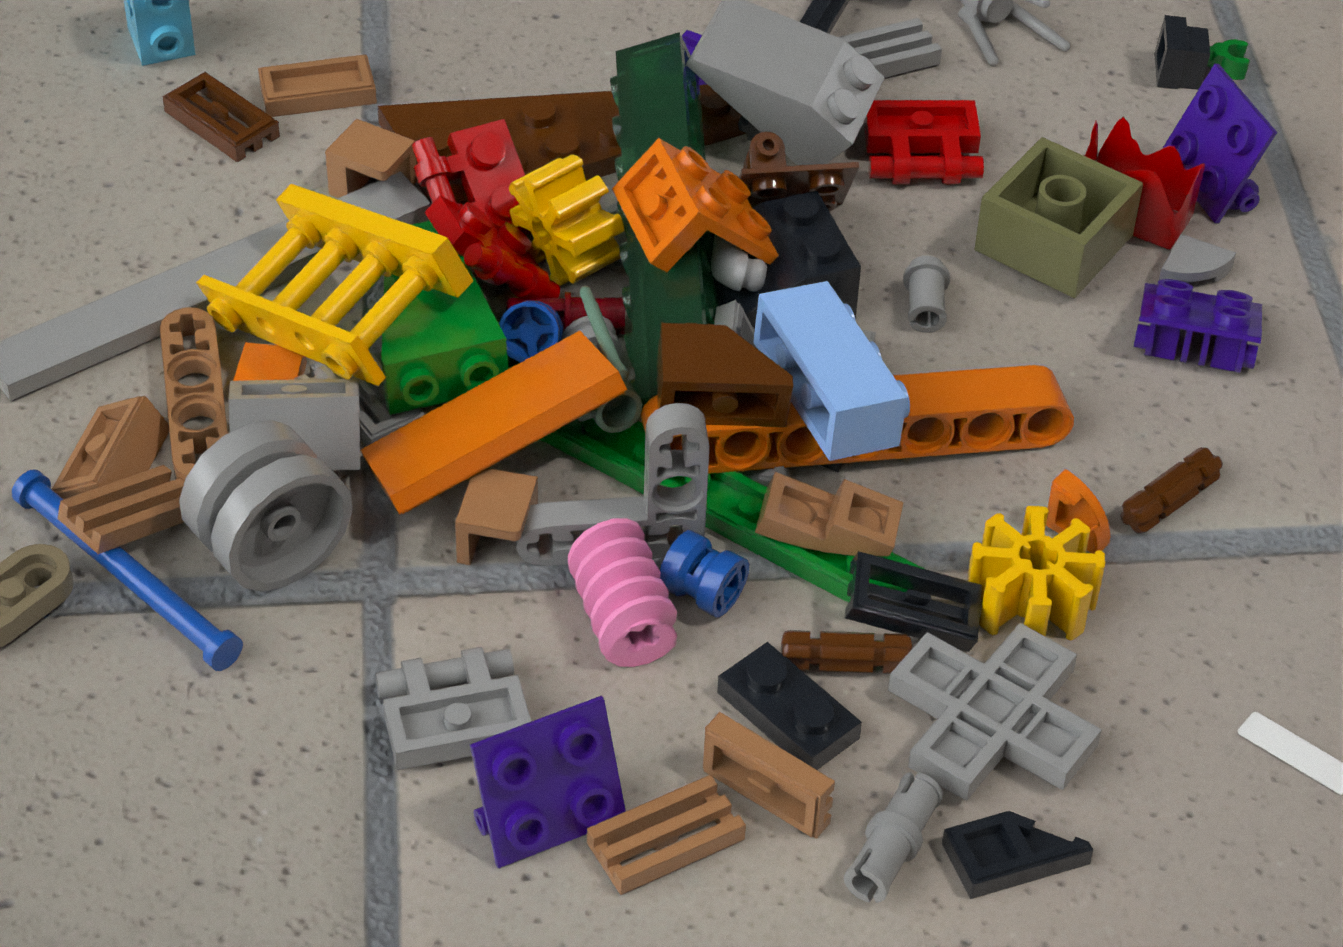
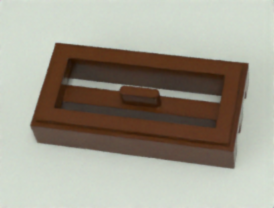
(212, 119)

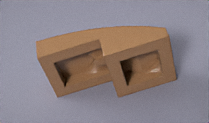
(827, 522)

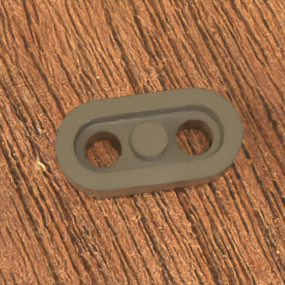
(22, 603)

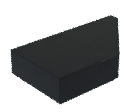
(1009, 852)

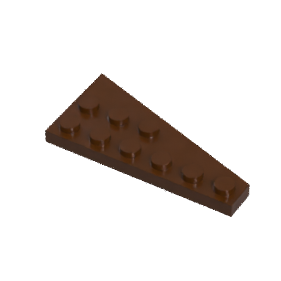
(544, 127)

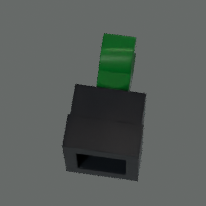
(1186, 52)

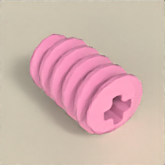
(623, 593)

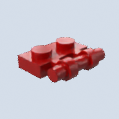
(923, 127)
(482, 160)
(493, 251)

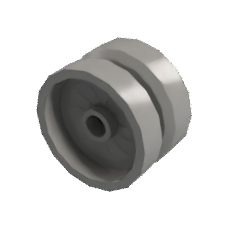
(265, 505)

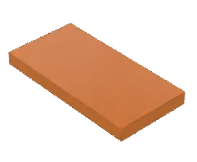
(492, 421)

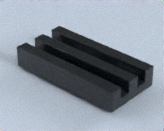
(913, 610)

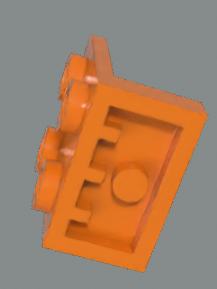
(677, 197)

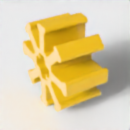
(566, 219)
(1036, 574)

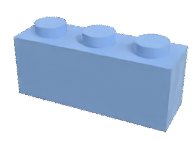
(836, 371)

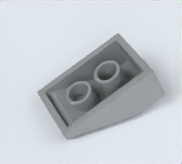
(787, 79)

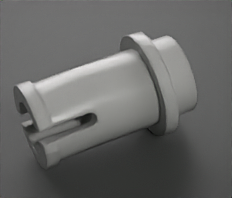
(926, 281)

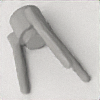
(998, 10)

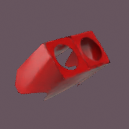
(1164, 182)

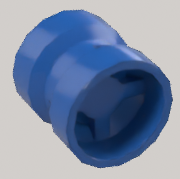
(523, 331)
(704, 573)

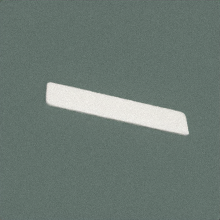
(1294, 751)

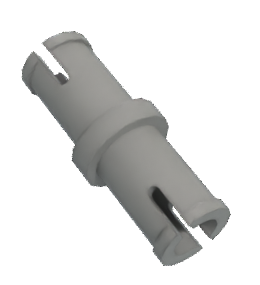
(893, 837)

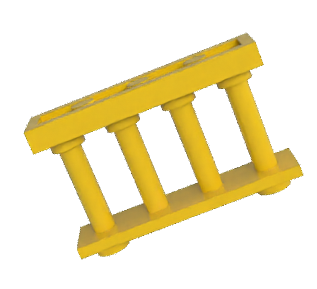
(344, 234)

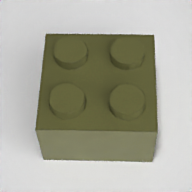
(1057, 216)

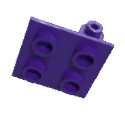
(1227, 136)
(1176, 306)
(547, 781)

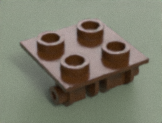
(771, 178)

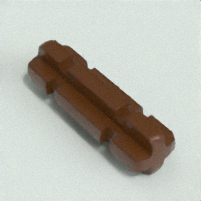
(1171, 490)
(845, 651)

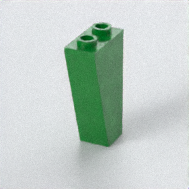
(440, 346)

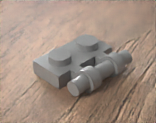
(445, 721)

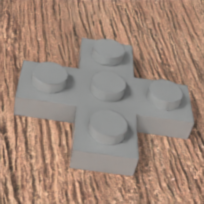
(993, 711)

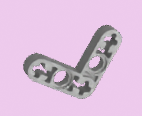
(655, 510)

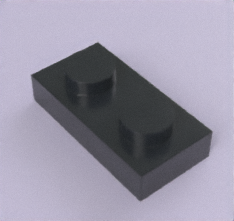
(789, 706)

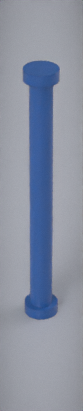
(218, 647)

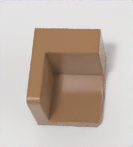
(366, 153)
(493, 507)

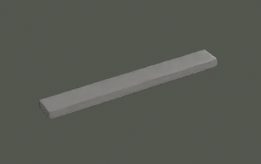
(135, 313)

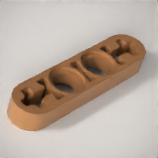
(196, 400)

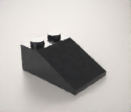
(808, 251)

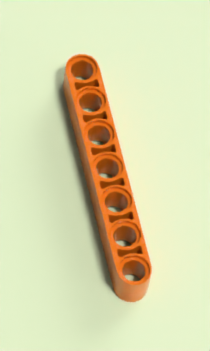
(946, 417)

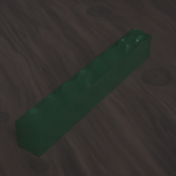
(659, 100)

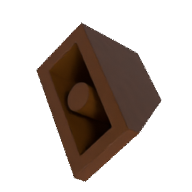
(721, 376)

